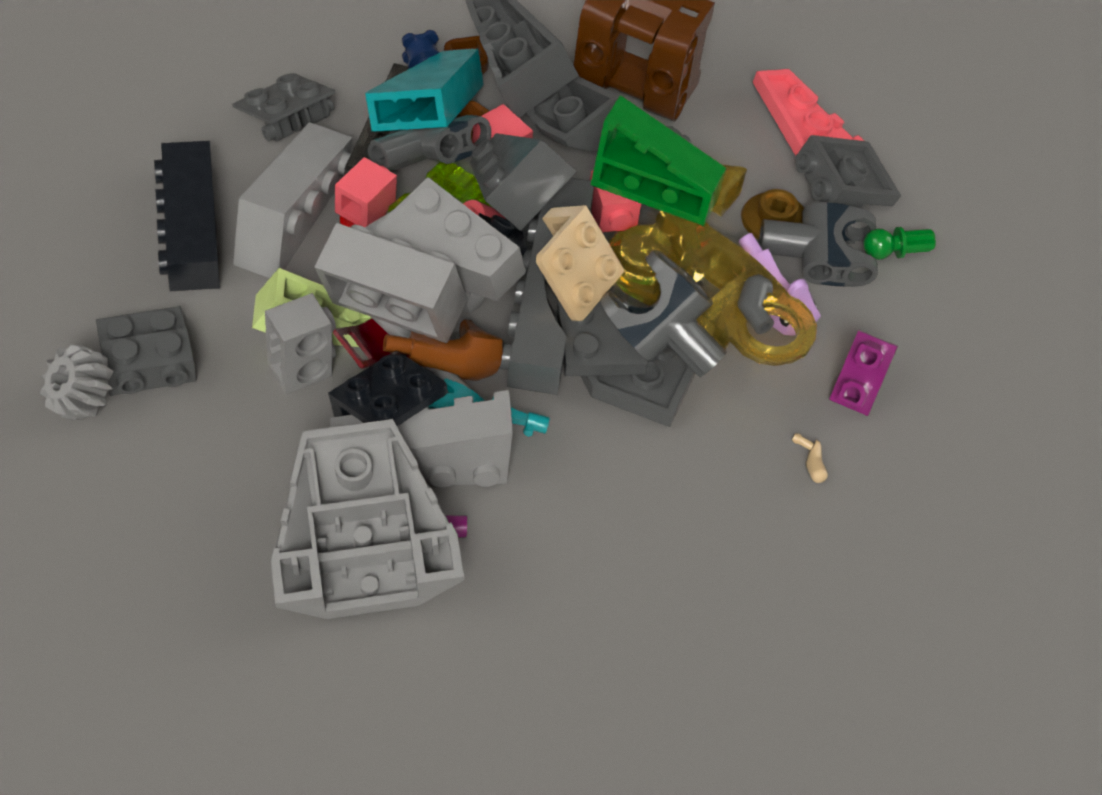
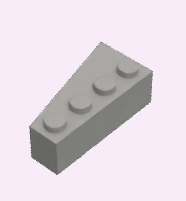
(288, 199)
(459, 441)

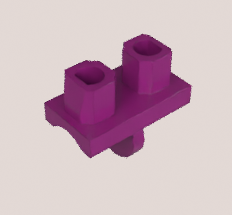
(863, 372)

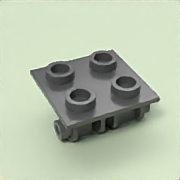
(287, 105)

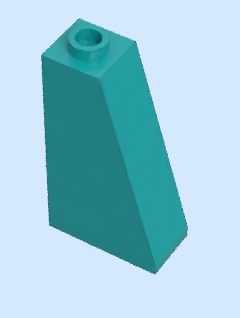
(427, 93)

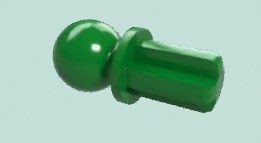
(881, 243)

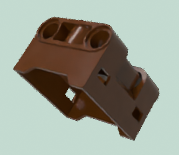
(673, 65)

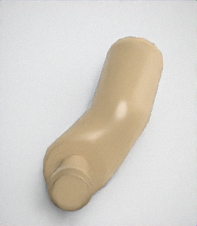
(814, 460)

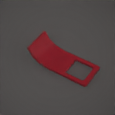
(368, 337)

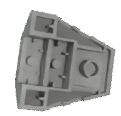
(361, 527)

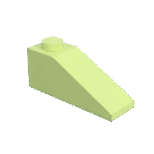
(286, 286)

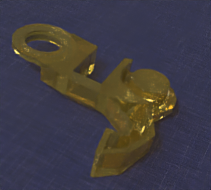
(723, 263)

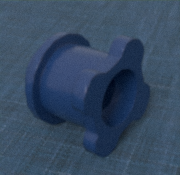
(419, 47)

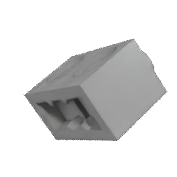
(300, 342)

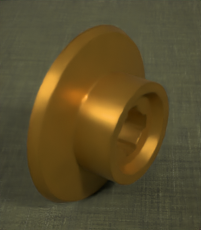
(771, 205)

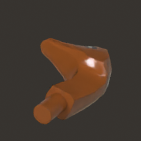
(470, 357)

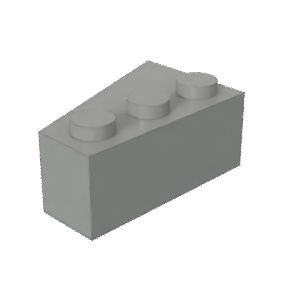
(440, 223)

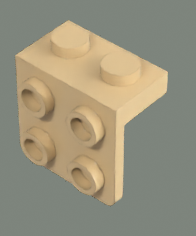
(577, 260)

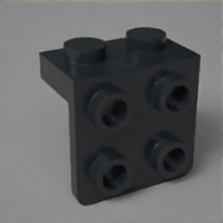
(388, 390)

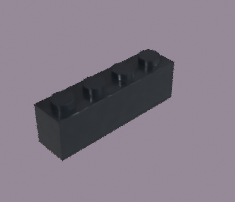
(189, 216)

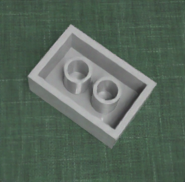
(392, 281)

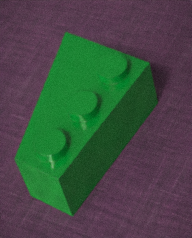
(655, 165)

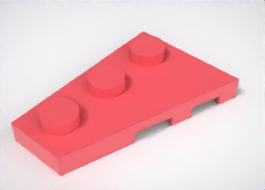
(796, 109)

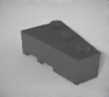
(518, 175)

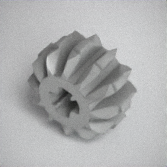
(76, 382)

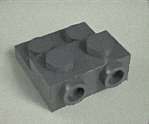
(845, 172)
(146, 350)

